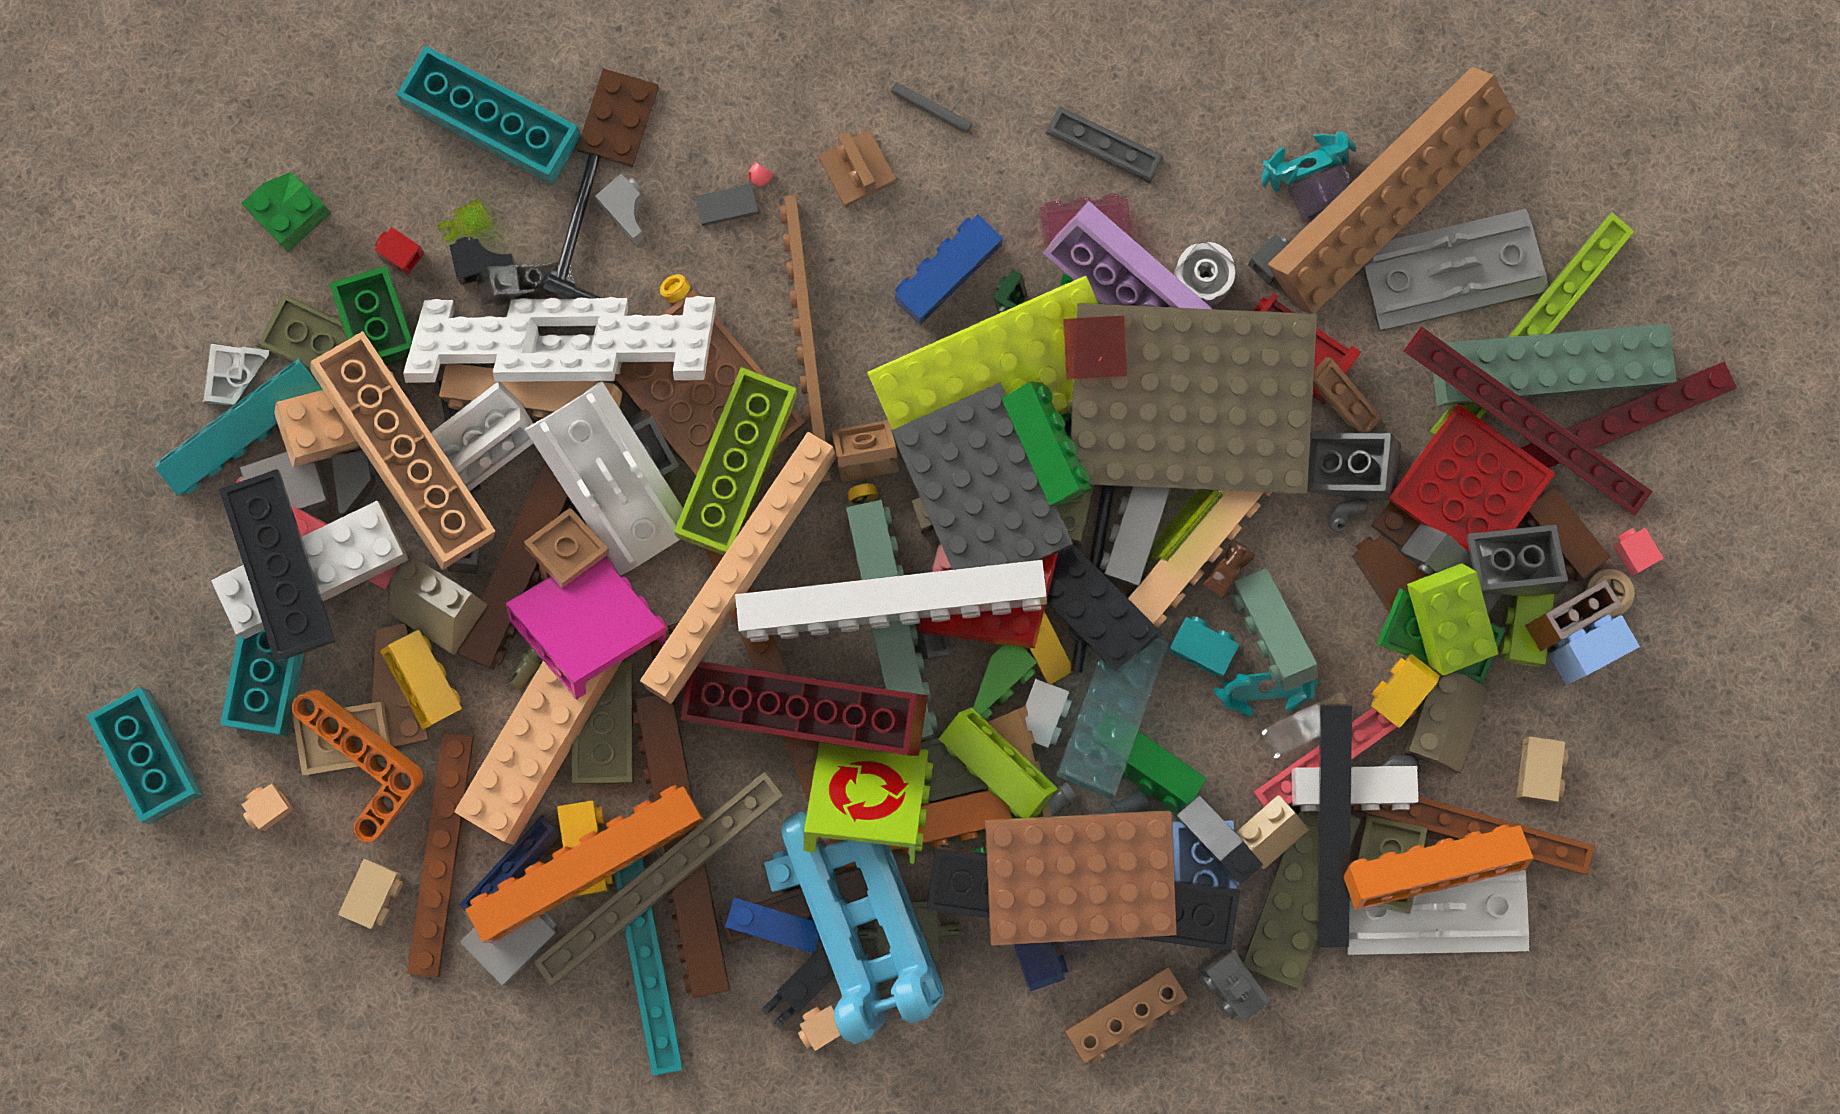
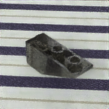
(502, 283)

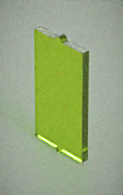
(1184, 524)

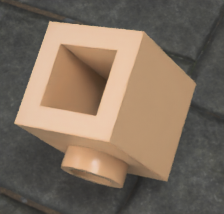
(266, 807)
(818, 1028)

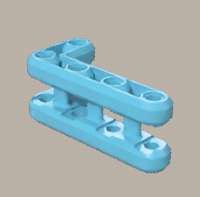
(861, 1008)

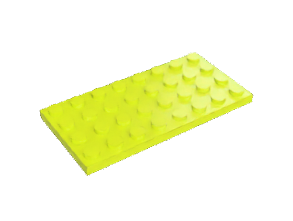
(1007, 348)

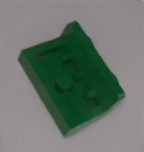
(1010, 292)

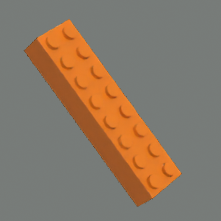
(584, 865)

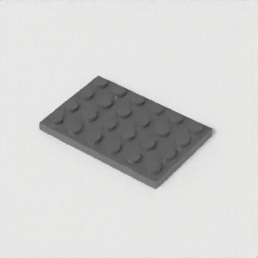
(980, 484)

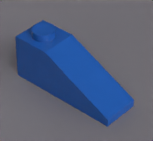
(772, 925)

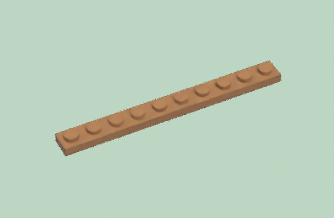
(803, 324)

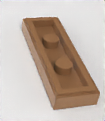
(1345, 397)

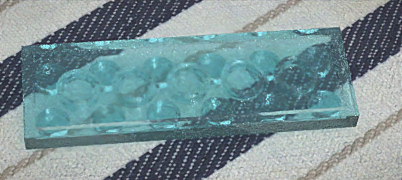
(1110, 722)

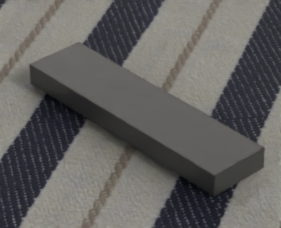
(1104, 144)

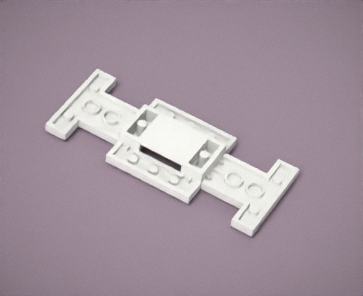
(527, 357)

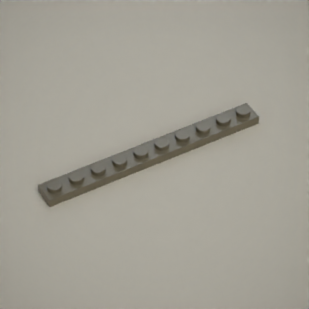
(659, 878)

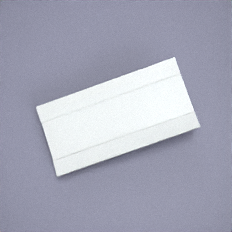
(609, 477)
(1458, 919)

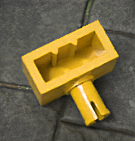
(1404, 690)

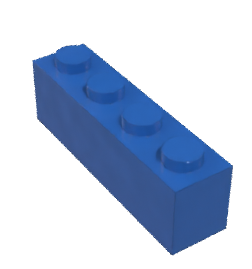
(948, 268)

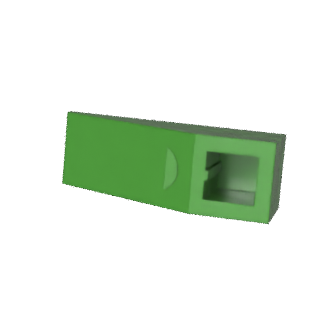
(1003, 672)

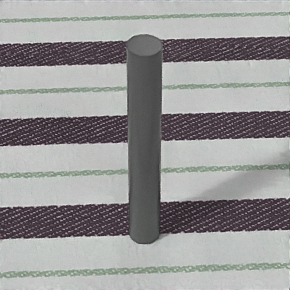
(931, 107)

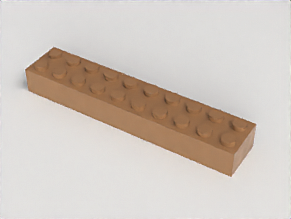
(1392, 190)

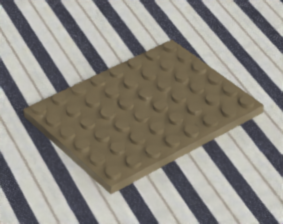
(1203, 401)

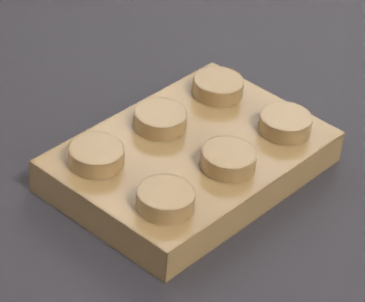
(319, 756)

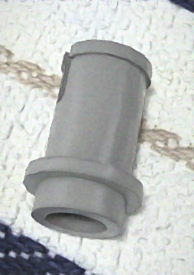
(1061, 797)

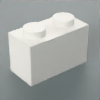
(1044, 709)

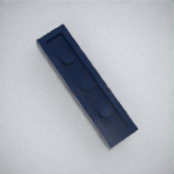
(521, 856)

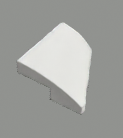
(227, 382)

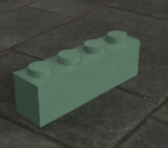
(1275, 630)

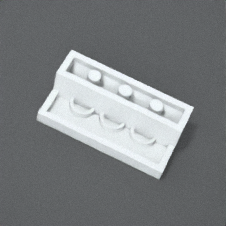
(484, 435)

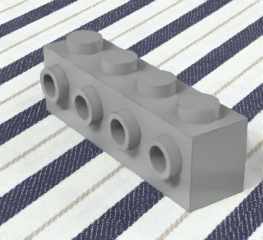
(1134, 535)

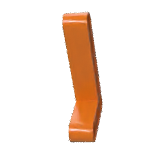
(365, 758)

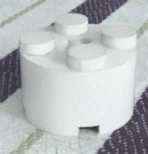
(1208, 258)

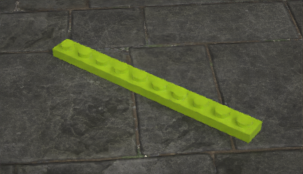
(1565, 289)

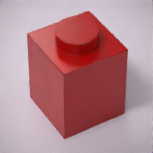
(398, 250)

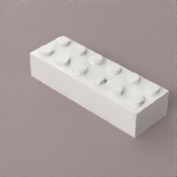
(340, 558)

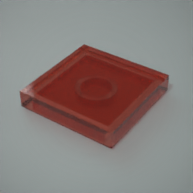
(1094, 347)

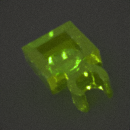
(469, 219)

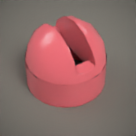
(759, 175)

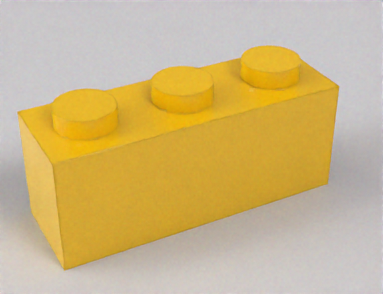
(421, 679)
(576, 822)

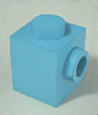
(781, 872)

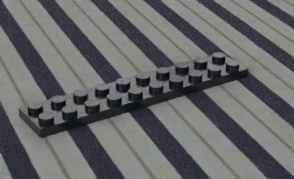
(1202, 911)

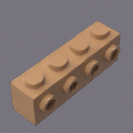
(1126, 1015)

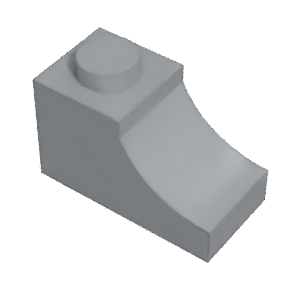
(621, 202)

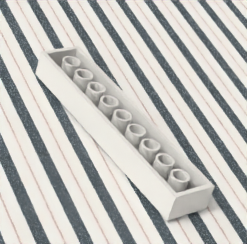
(890, 600)

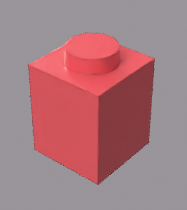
(1637, 550)

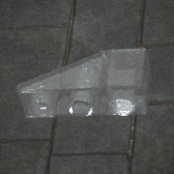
(1298, 727)

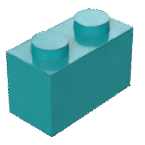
(1204, 646)

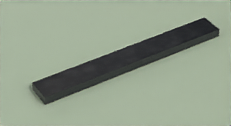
(1334, 824)

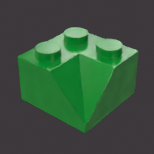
(286, 209)

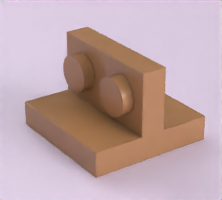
(856, 167)
(865, 451)
(565, 548)

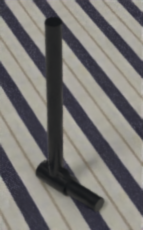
(558, 281)

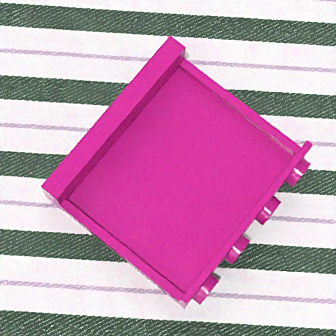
(585, 624)

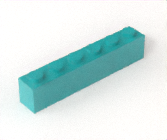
(233, 430)

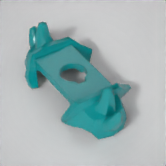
(1332, 151)
(1245, 689)

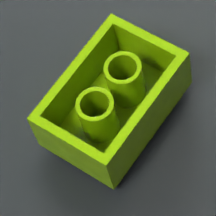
(1452, 619)

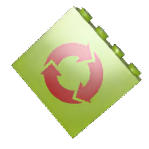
(868, 797)

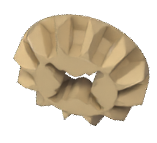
(1620, 584)

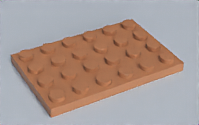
(692, 408)
(1080, 877)

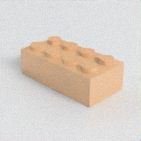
(313, 428)

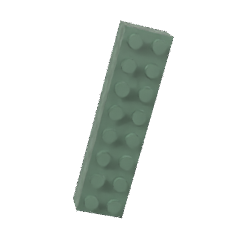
(1570, 362)
(894, 644)

